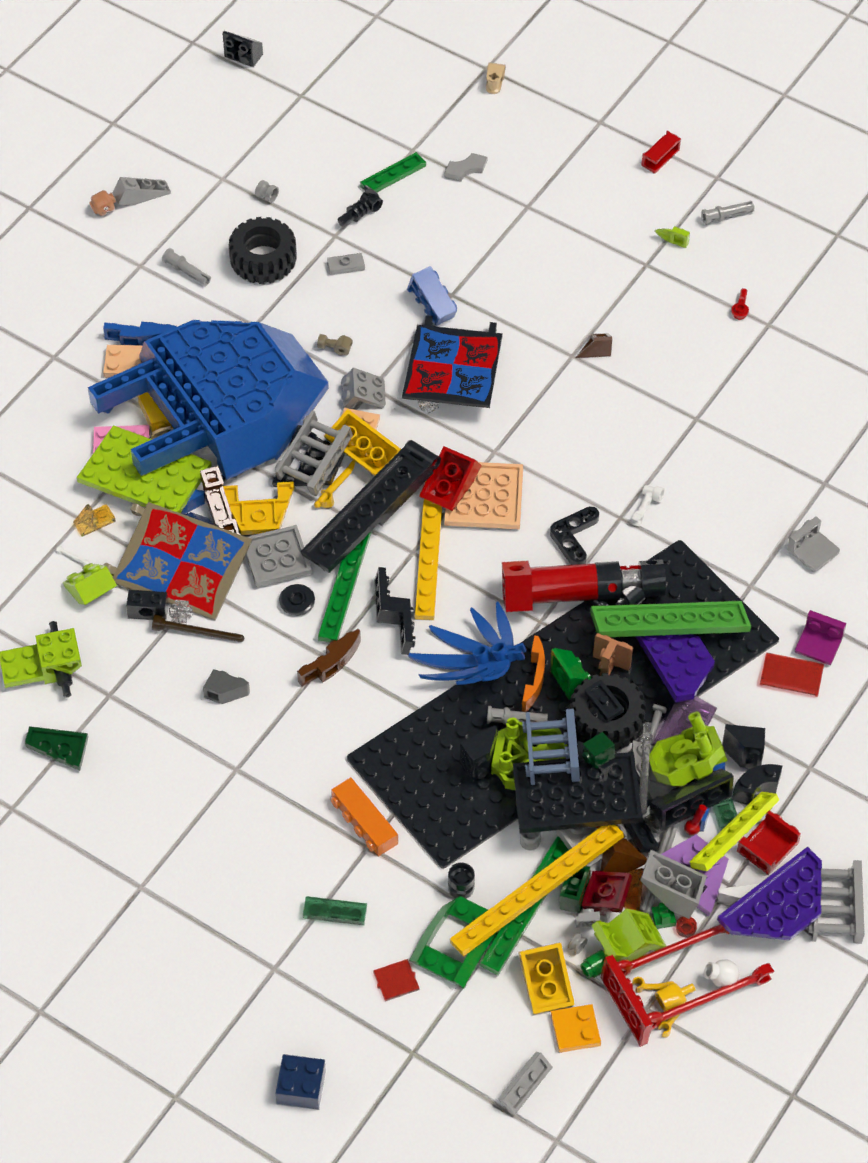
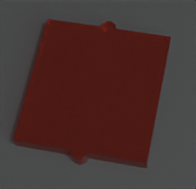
(396, 980)

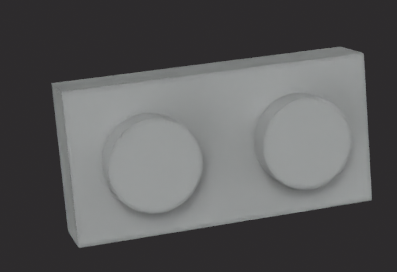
(587, 918)

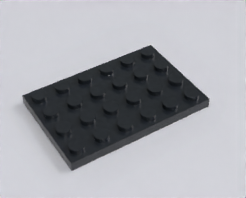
(599, 799)

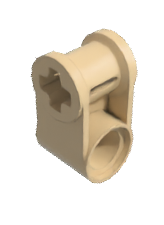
(494, 77)

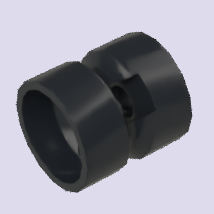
(461, 880)

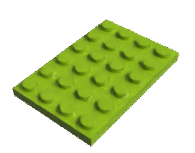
(113, 472)

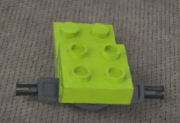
(49, 660)

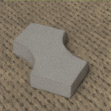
(473, 164)

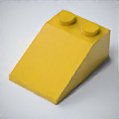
(546, 978)

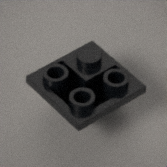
(242, 48)

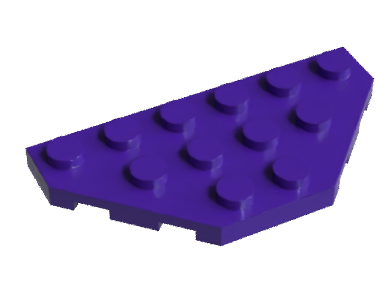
(679, 661)
(780, 903)

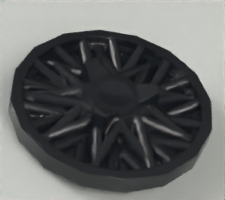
(297, 599)

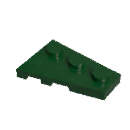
(59, 745)

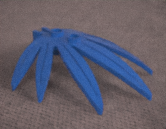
(483, 662)

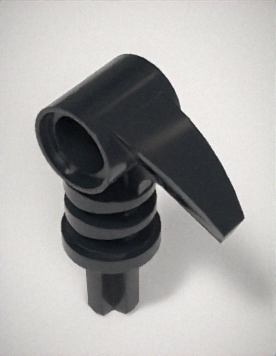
(368, 201)

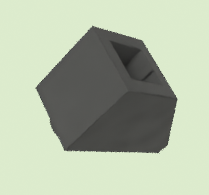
(224, 687)

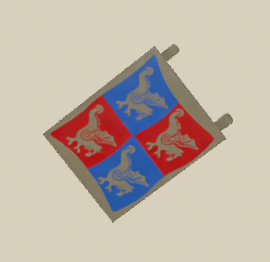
(181, 558)

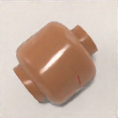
(102, 203)

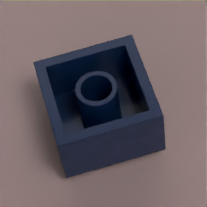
(300, 1081)

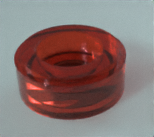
(686, 927)

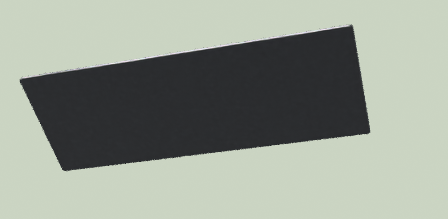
(418, 758)

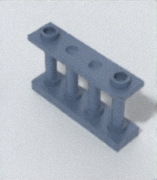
(569, 752)

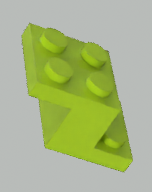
(628, 935)

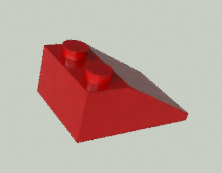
(450, 479)

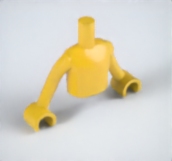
(668, 997)

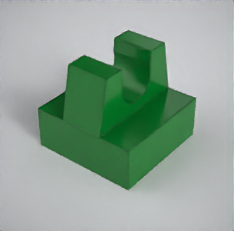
(663, 916)

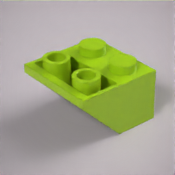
(89, 583)

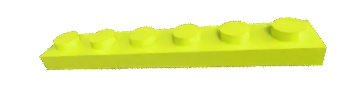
(734, 831)

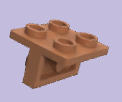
(611, 653)

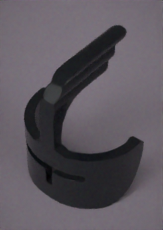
(633, 594)

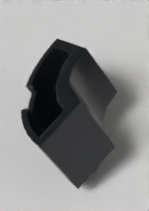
(757, 779)

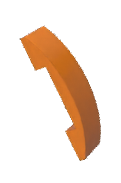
(532, 692)

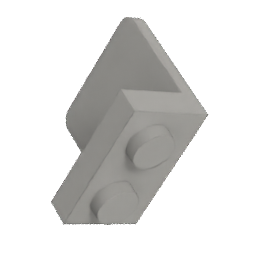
(362, 387)
(812, 546)

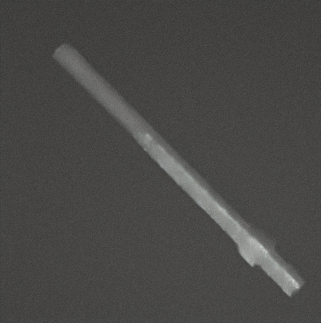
(646, 741)

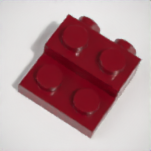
(607, 892)

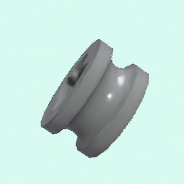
(577, 943)

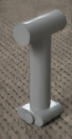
(656, 719)

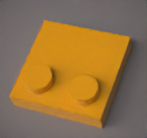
(575, 1028)

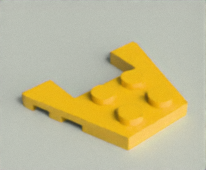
(259, 515)

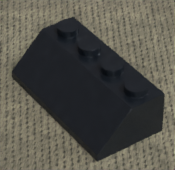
(684, 801)

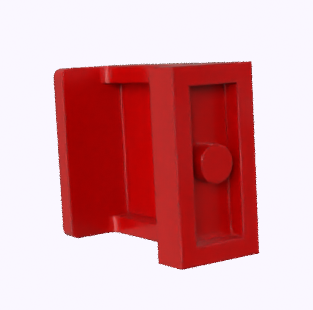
(769, 842)

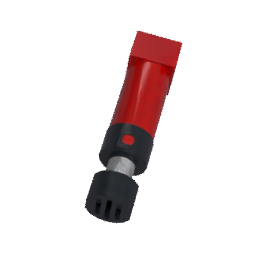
(580, 582)

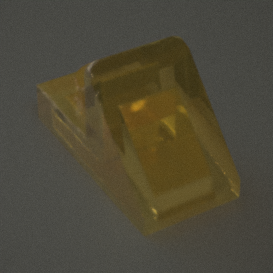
(92, 520)

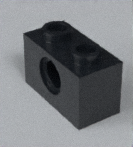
(146, 604)

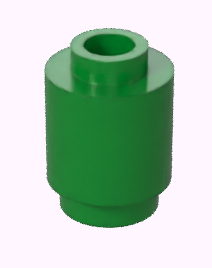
(593, 964)

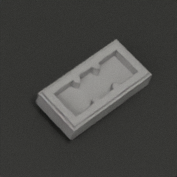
(346, 263)

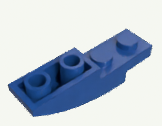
(133, 334)

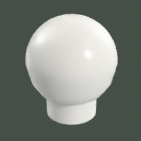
(722, 972)

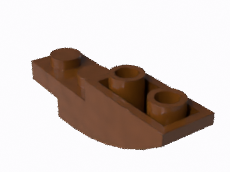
(337, 656)

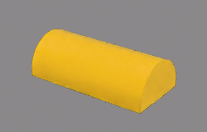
(367, 445)

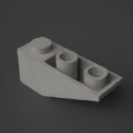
(138, 190)

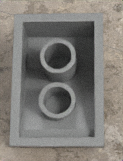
(673, 883)

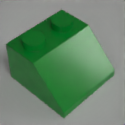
(567, 670)

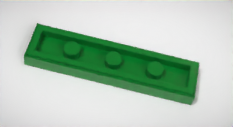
(394, 172)

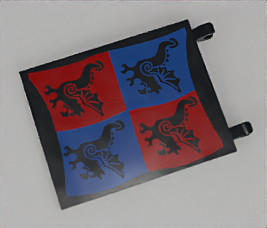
(453, 365)

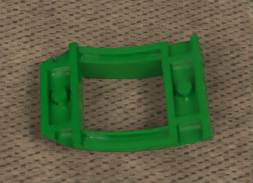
(440, 963)

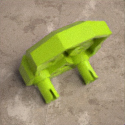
(514, 742)
(688, 754)

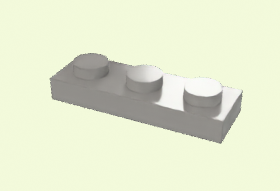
(525, 1083)

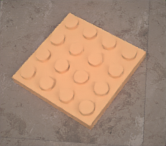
(491, 499)

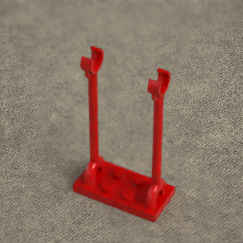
(631, 1006)

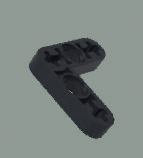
(568, 532)

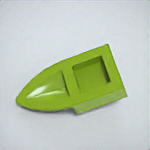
(675, 236)

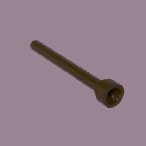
(160, 623)

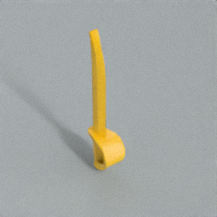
(327, 494)

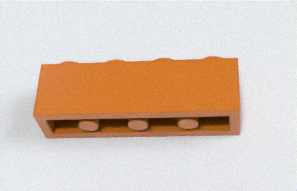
(364, 817)

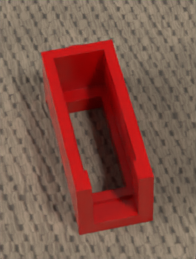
(661, 152)

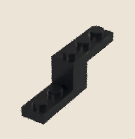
(394, 611)
(640, 831)

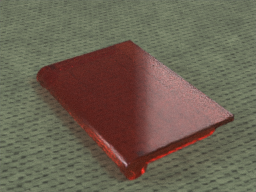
(792, 674)

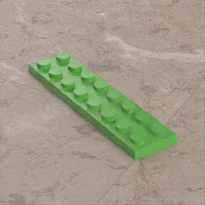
(670, 619)

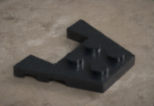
(308, 469)

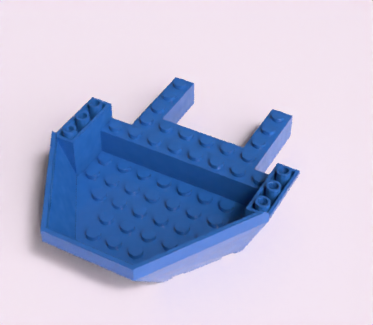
(221, 389)

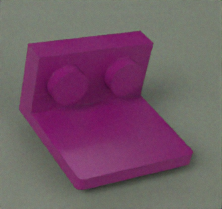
(821, 637)

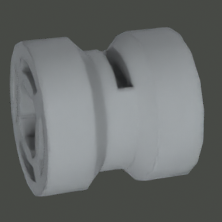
(264, 190)
(530, 841)

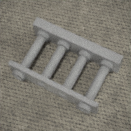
(324, 466)
(854, 910)

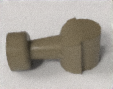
(341, 346)

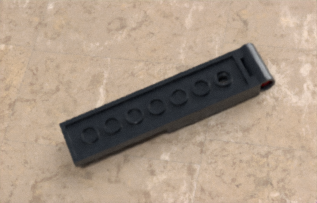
(372, 505)

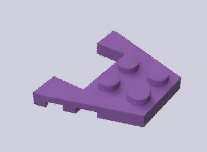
(684, 854)

